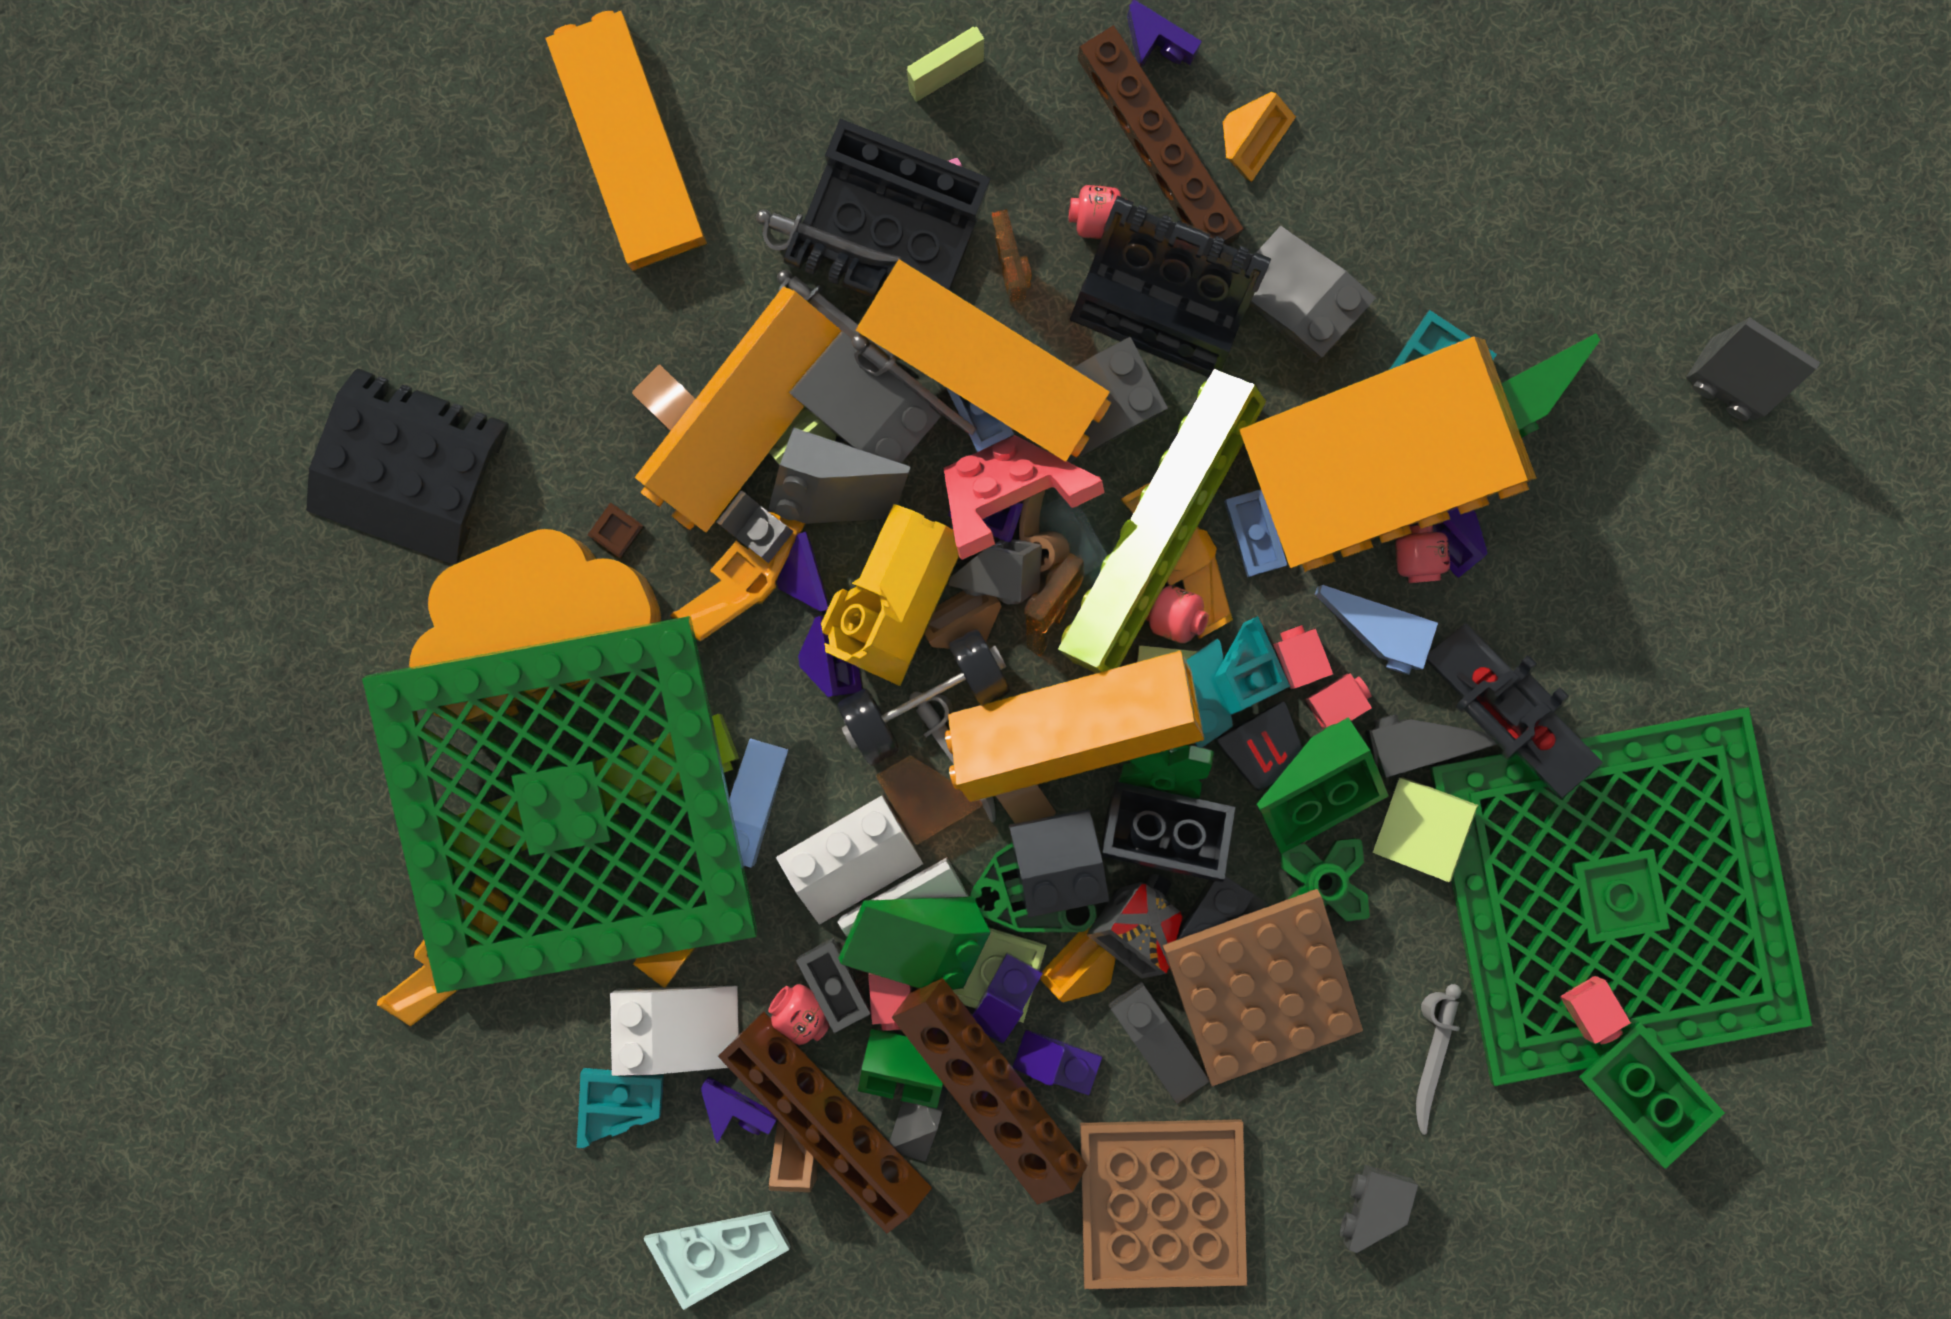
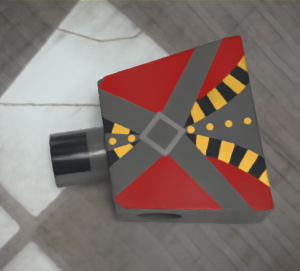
(1138, 926)

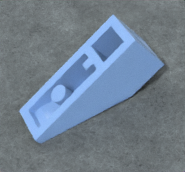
(1386, 631)
(755, 794)

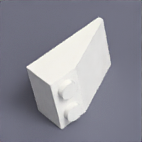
(671, 1028)

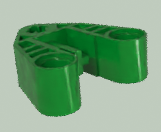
(1010, 893)

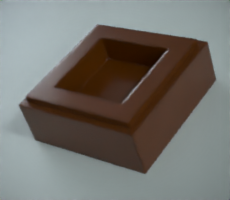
(615, 530)

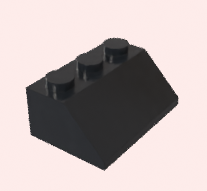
(1168, 831)

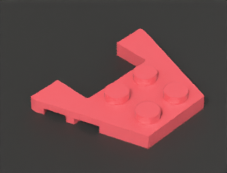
(1003, 477)

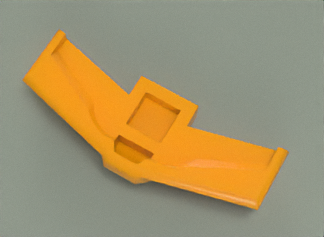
(1197, 571)
(743, 582)
(418, 993)

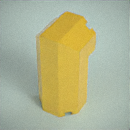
(895, 596)

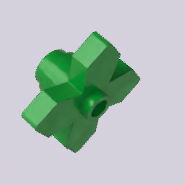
(1170, 770)
(1339, 864)

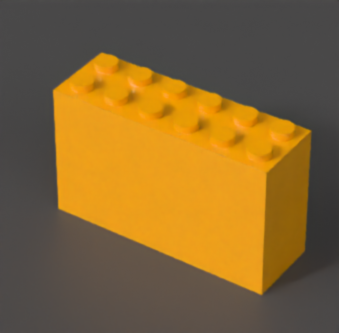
(1389, 455)

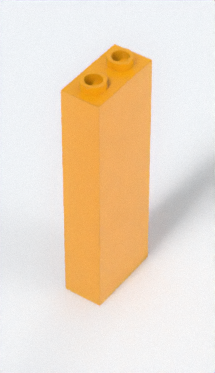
(625, 139)
(984, 361)
(737, 413)
(1074, 727)

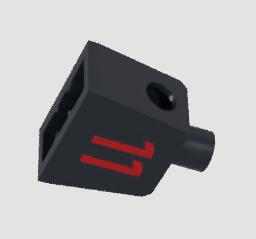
(1262, 746)

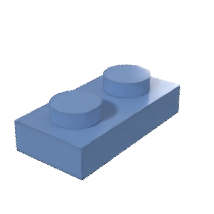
(1255, 533)

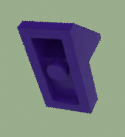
(1150, 28)
(1006, 997)
(1057, 1062)
(725, 1102)

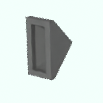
(917, 1127)

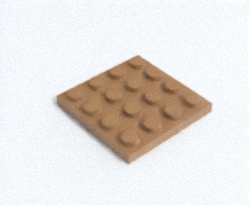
(1263, 987)
(1163, 1204)

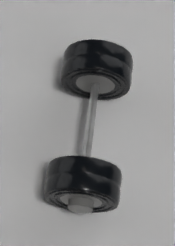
(869, 728)

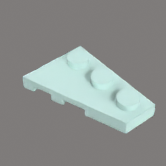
(715, 1254)

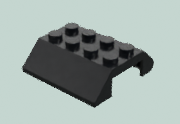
(891, 203)
(1168, 288)
(401, 465)

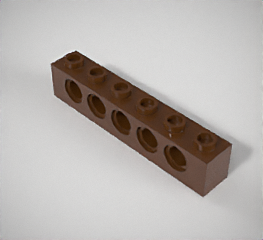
(1156, 136)
(990, 1091)
(825, 1123)

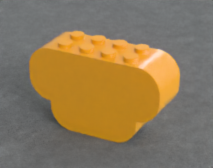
(529, 595)

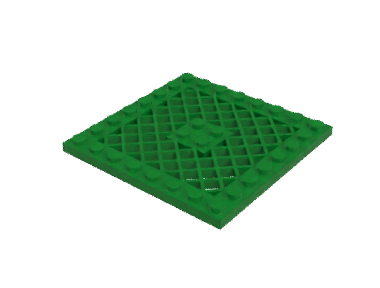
(561, 805)
(1625, 897)

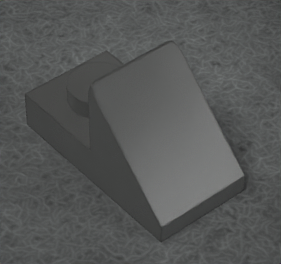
(754, 526)

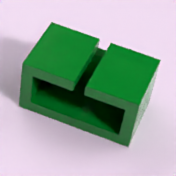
(892, 1060)

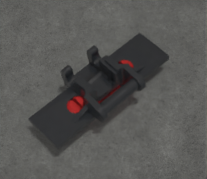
(1514, 710)

